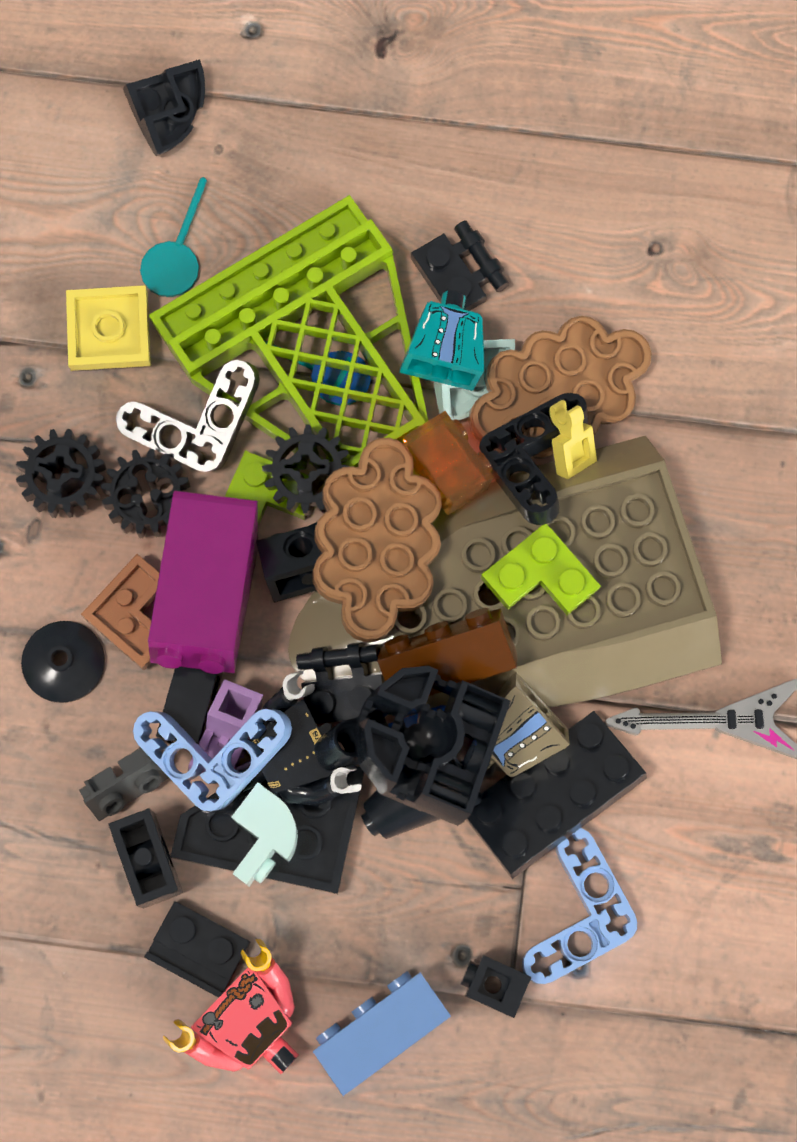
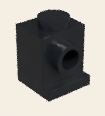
(511, 990)

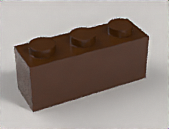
(458, 651)

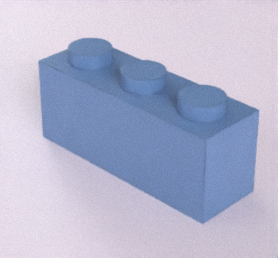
(380, 1031)

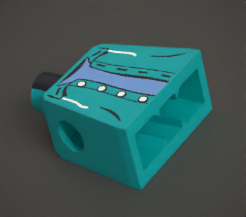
(447, 344)

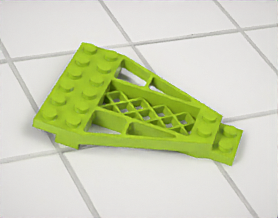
(273, 290)

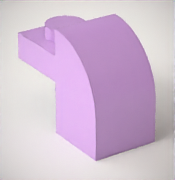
(226, 716)

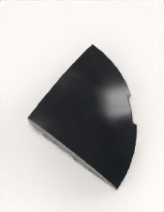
(167, 104)

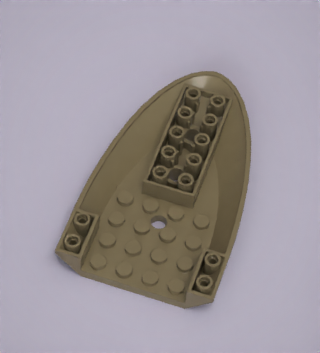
(625, 529)

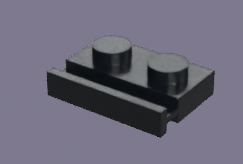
(197, 949)

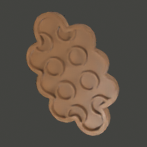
(573, 360)
(377, 539)

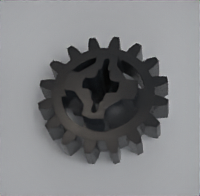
(62, 457)
(289, 468)

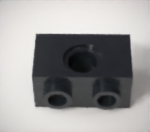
(289, 562)
(145, 858)

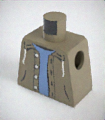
(528, 731)

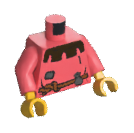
(244, 1020)

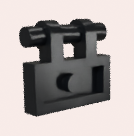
(445, 270)
(339, 696)

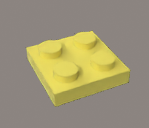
(108, 328)

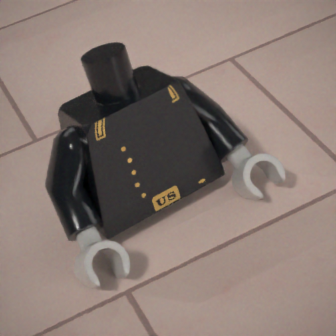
(294, 768)

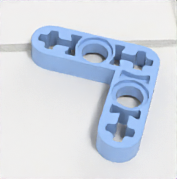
(219, 768)
(594, 925)

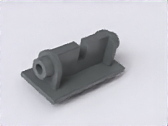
(108, 794)

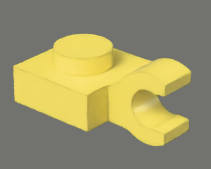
(575, 445)

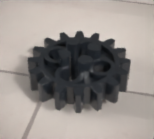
(125, 482)

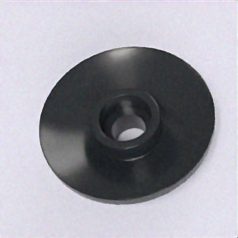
(77, 675)

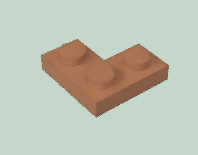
(120, 609)

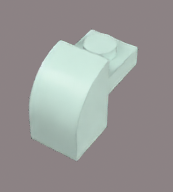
(273, 826)

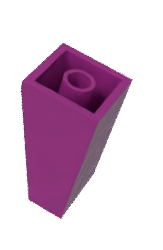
(204, 582)

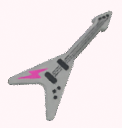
(745, 720)

